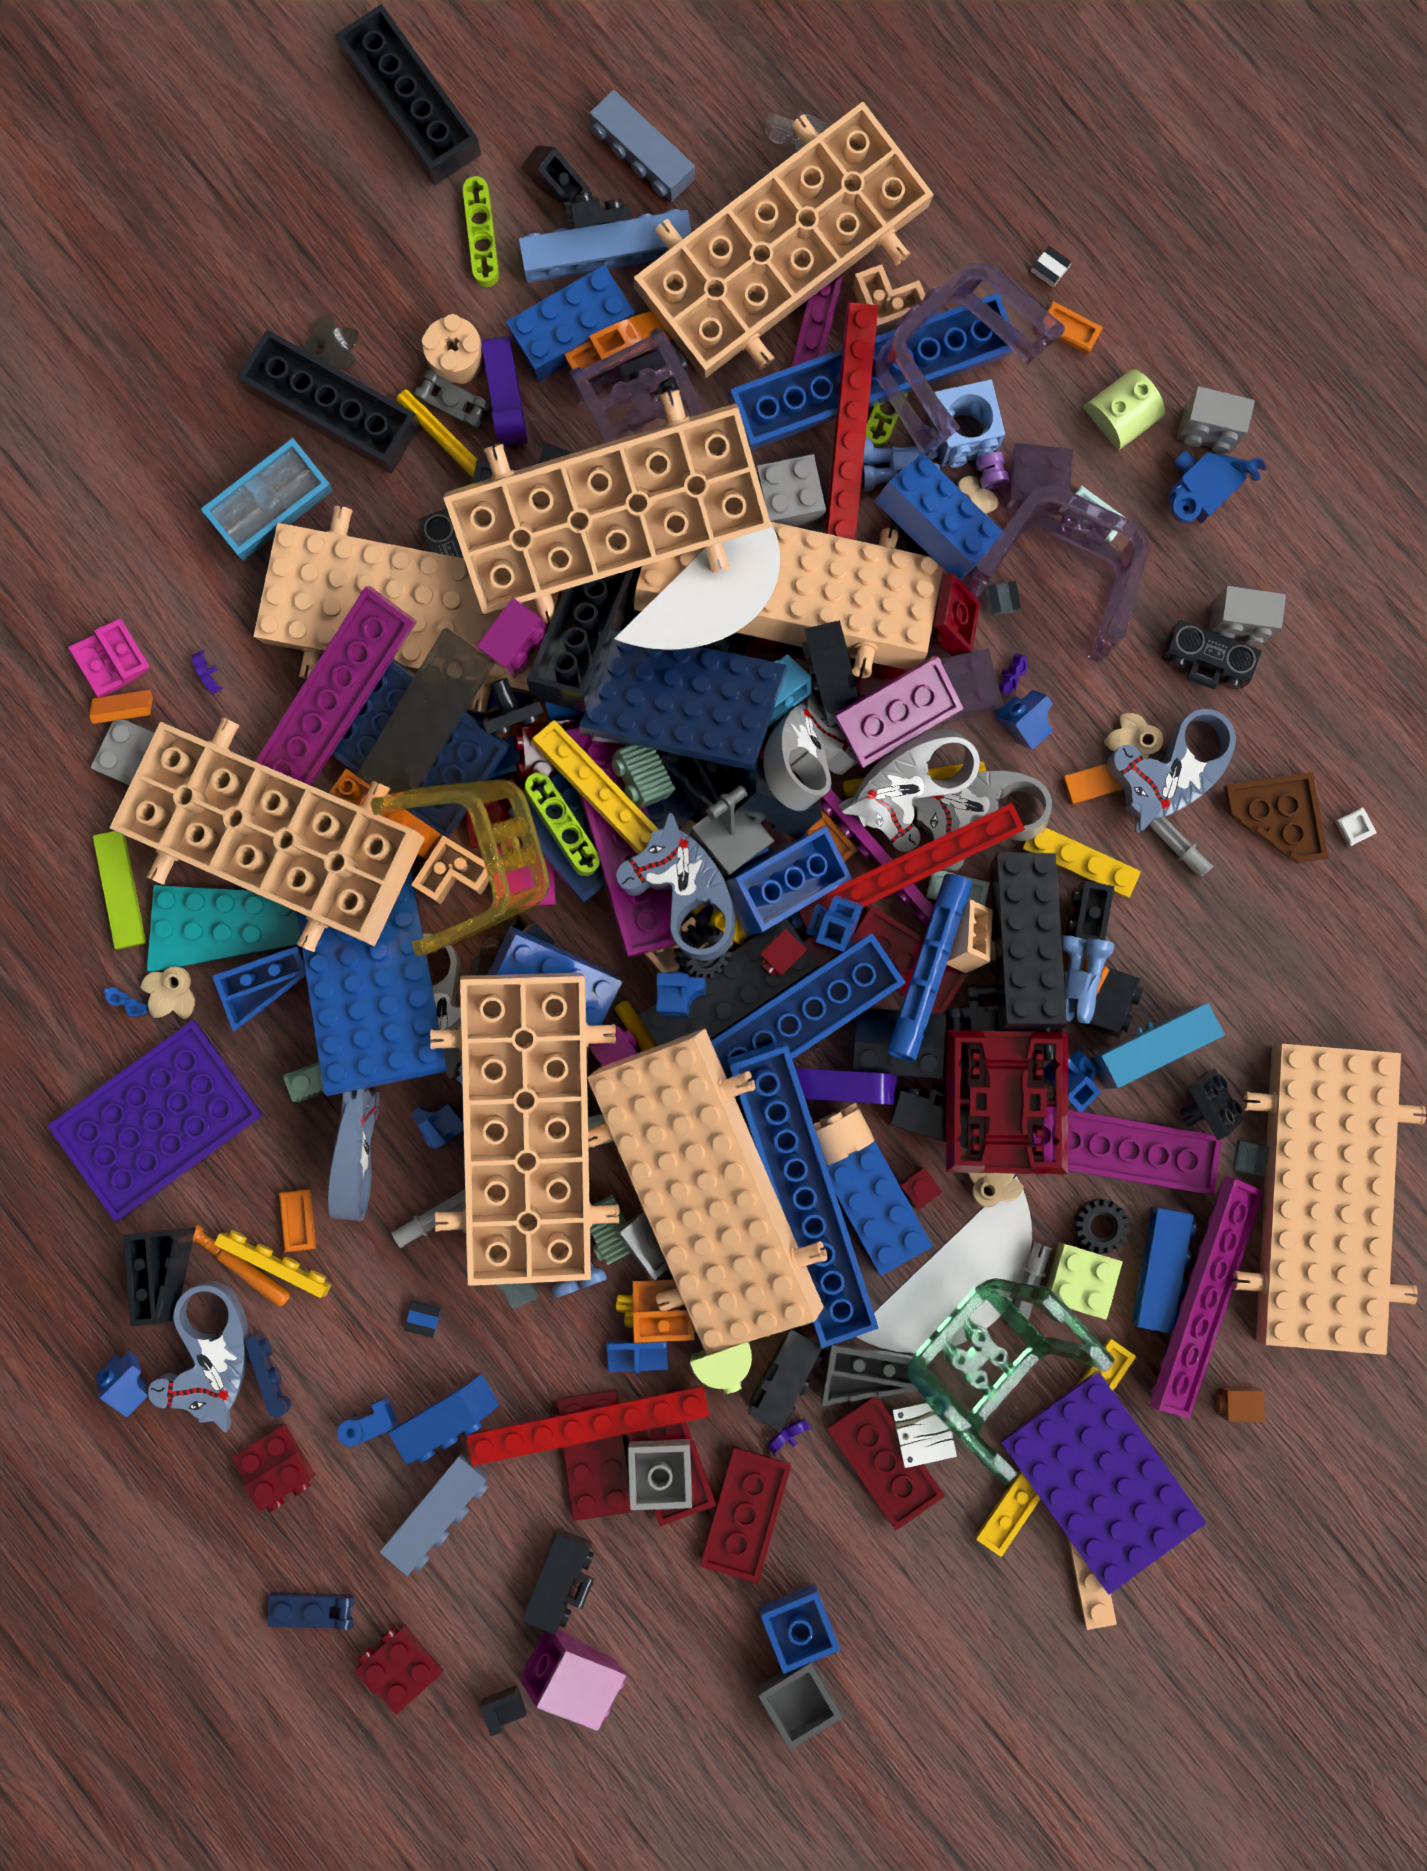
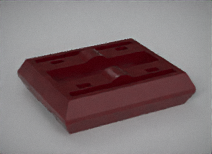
(1007, 1102)

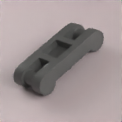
(451, 400)

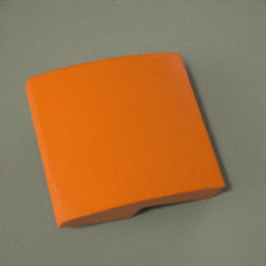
(657, 1325)

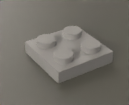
(122, 751)

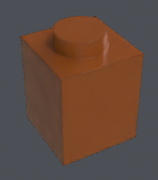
(1241, 1404)

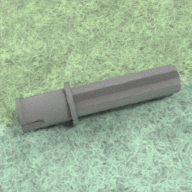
(1181, 846)
(426, 1221)
(1033, 1274)

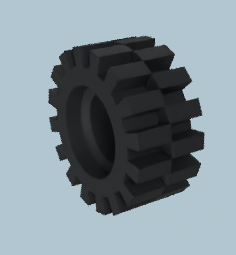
(696, 938)
(1118, 1231)

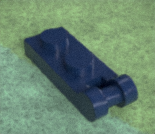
(267, 1375)
(310, 1610)

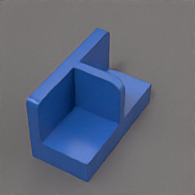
(637, 1357)

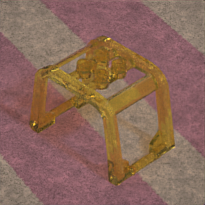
(472, 797)

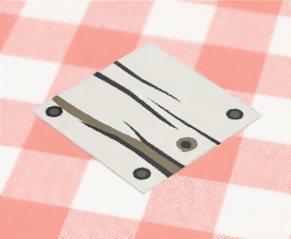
(922, 1436)

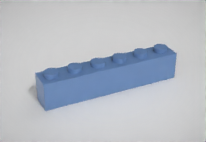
(592, 246)

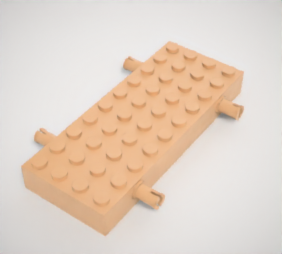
(783, 240)
(608, 508)
(321, 574)
(874, 590)
(267, 833)
(525, 1128)
(706, 1192)
(1329, 1199)

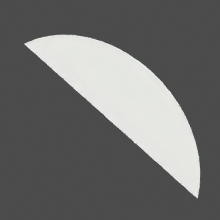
(708, 605)
(987, 1247)

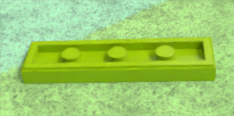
(119, 890)

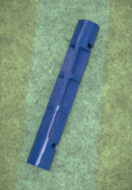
(929, 967)

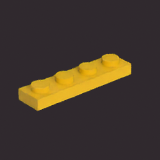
(1085, 861)
(283, 1268)

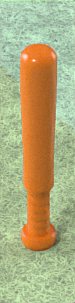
(255, 1278)

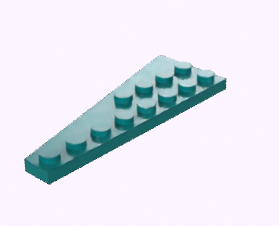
(214, 925)

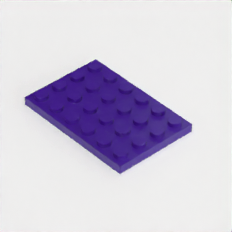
(155, 1121)
(1103, 1482)

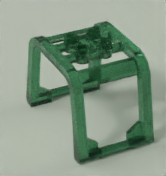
(996, 1291)

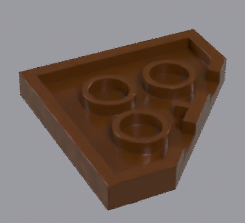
(1281, 813)

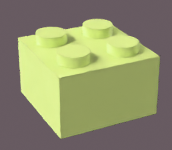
(1084, 1279)

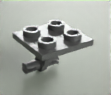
(730, 837)

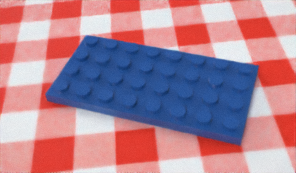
(373, 1003)

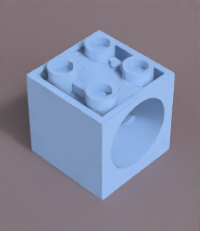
(979, 402)

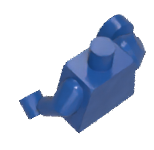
(1208, 483)

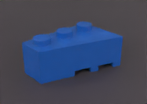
(258, 983)
(444, 1421)

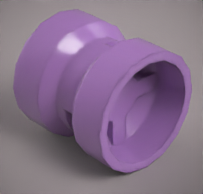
(992, 470)

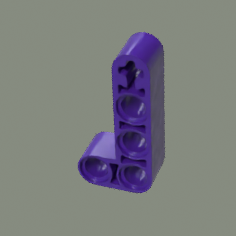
(504, 391)
(848, 1086)

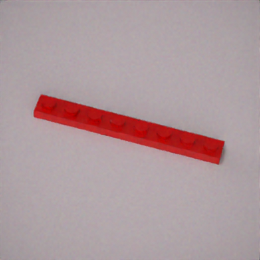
(851, 419)
(925, 860)
(588, 1425)

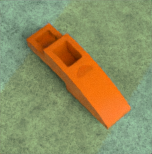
(613, 339)
(354, 790)

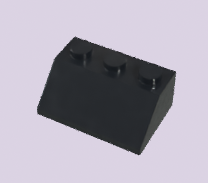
(873, 1037)

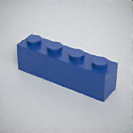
(1163, 1269)

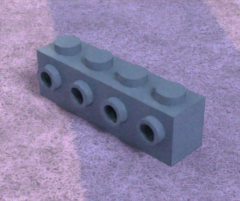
(642, 146)
(434, 1514)

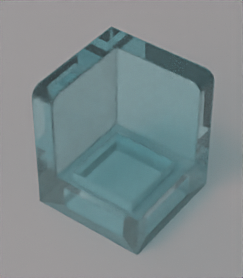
(519, 1293)

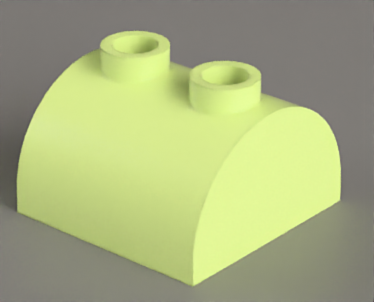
(1126, 408)
(723, 1368)

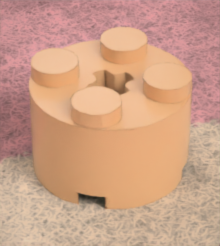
(449, 335)
(842, 1133)

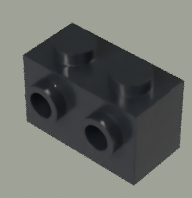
(1091, 910)
(1115, 1002)

